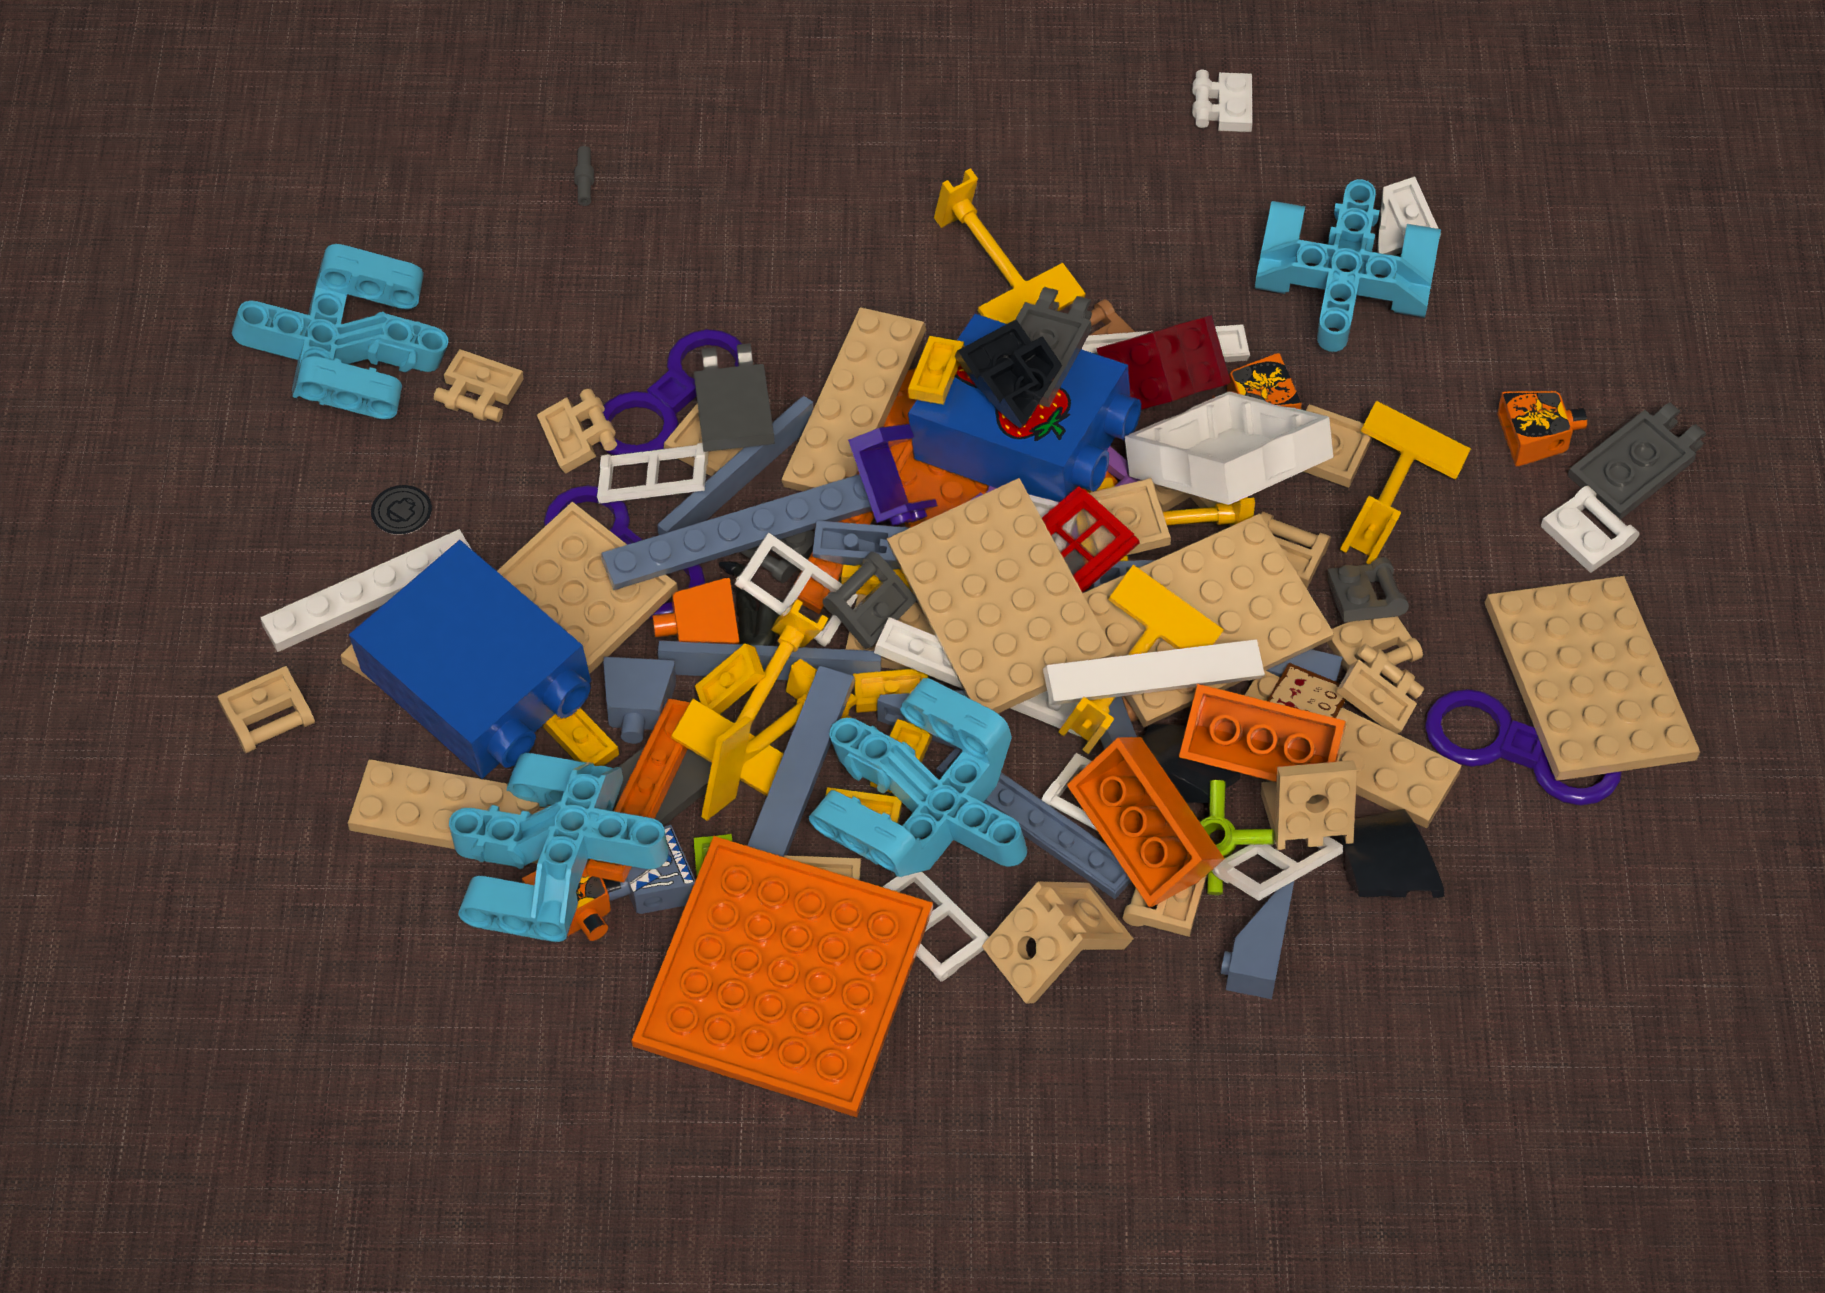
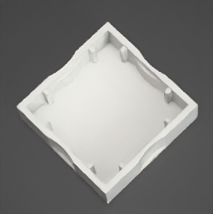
(1229, 447)

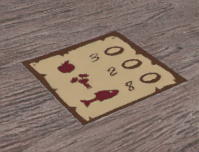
(1307, 692)

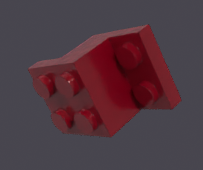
(1171, 361)

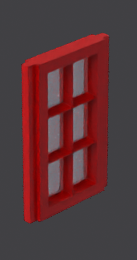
(1088, 536)

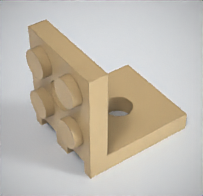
(1312, 802)
(1062, 922)

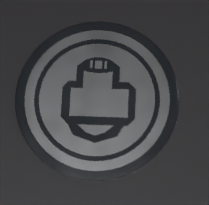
(401, 509)

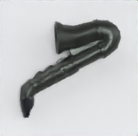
(753, 625)

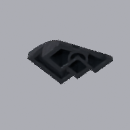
(1010, 370)
(1189, 777)
(1389, 857)

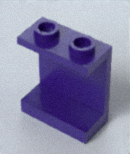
(882, 477)

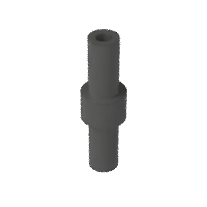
(584, 175)

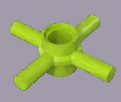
(1232, 837)

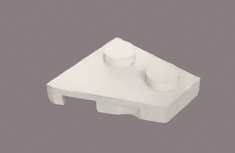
(1401, 205)

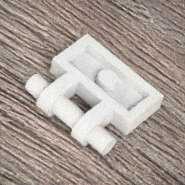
(1233, 97)

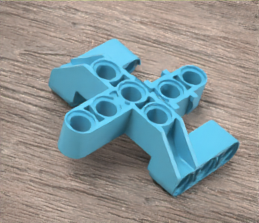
(1405, 280)
(328, 347)
(579, 801)
(899, 848)

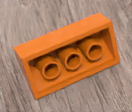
(1257, 734)
(1144, 820)

